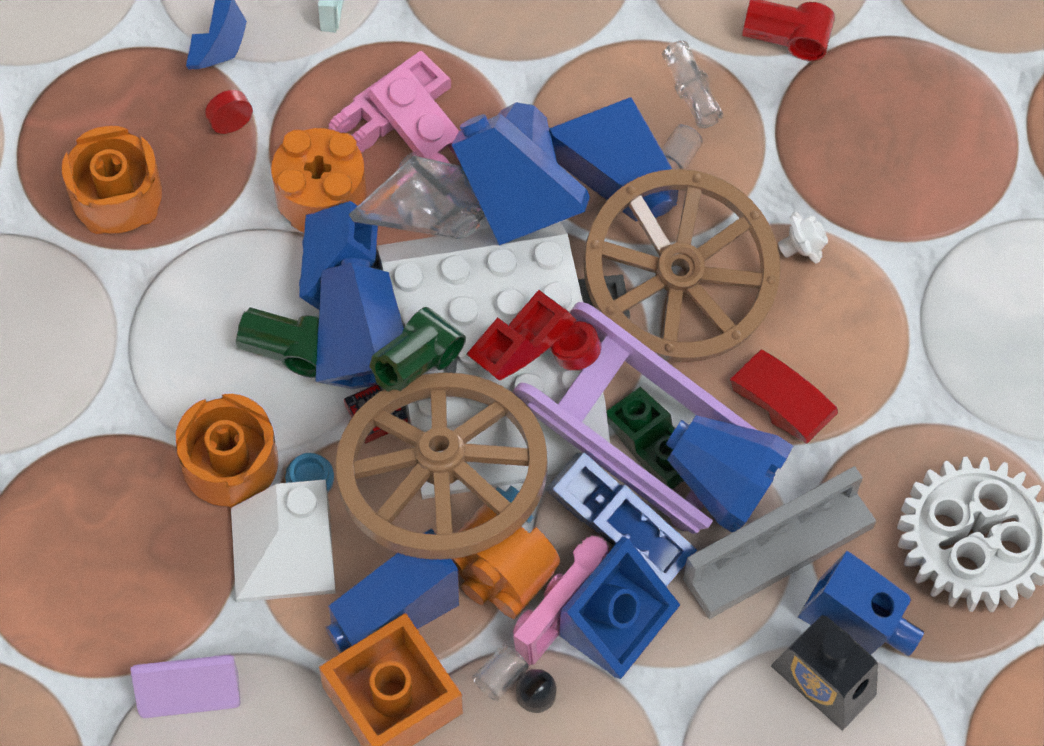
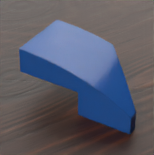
(223, 38)

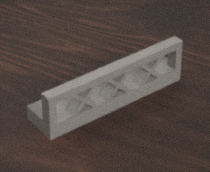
(778, 544)

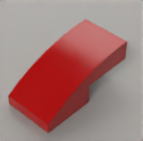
(511, 347)
(785, 394)

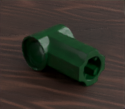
(281, 339)
(423, 344)

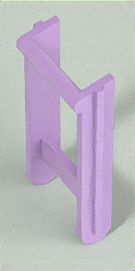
(588, 386)

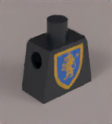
(829, 669)

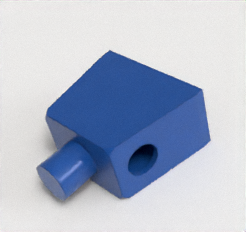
(863, 606)

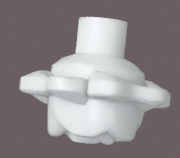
(805, 237)

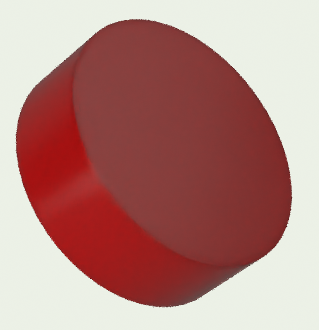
(228, 111)
(577, 347)

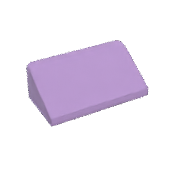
(186, 686)

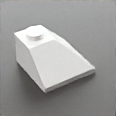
(283, 543)

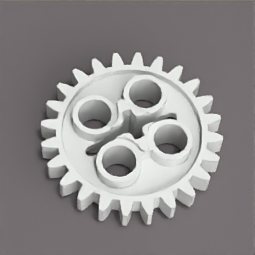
(957, 496)

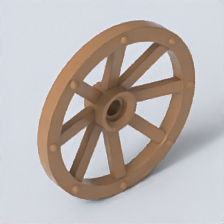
(688, 258)
(442, 467)

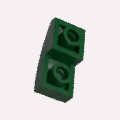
(645, 431)

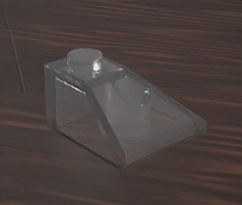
(424, 199)

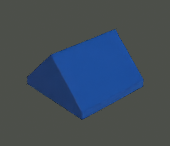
(617, 610)

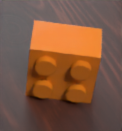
(391, 687)

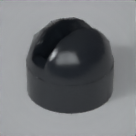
(543, 697)

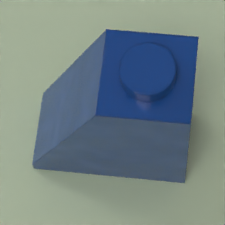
(612, 150)
(515, 178)
(354, 322)
(397, 587)

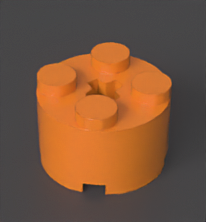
(316, 172)
(112, 180)
(227, 449)
(508, 571)

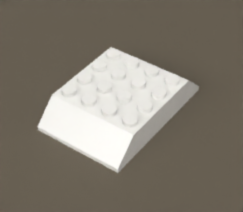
(471, 286)

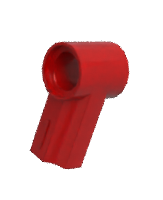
(801, 29)

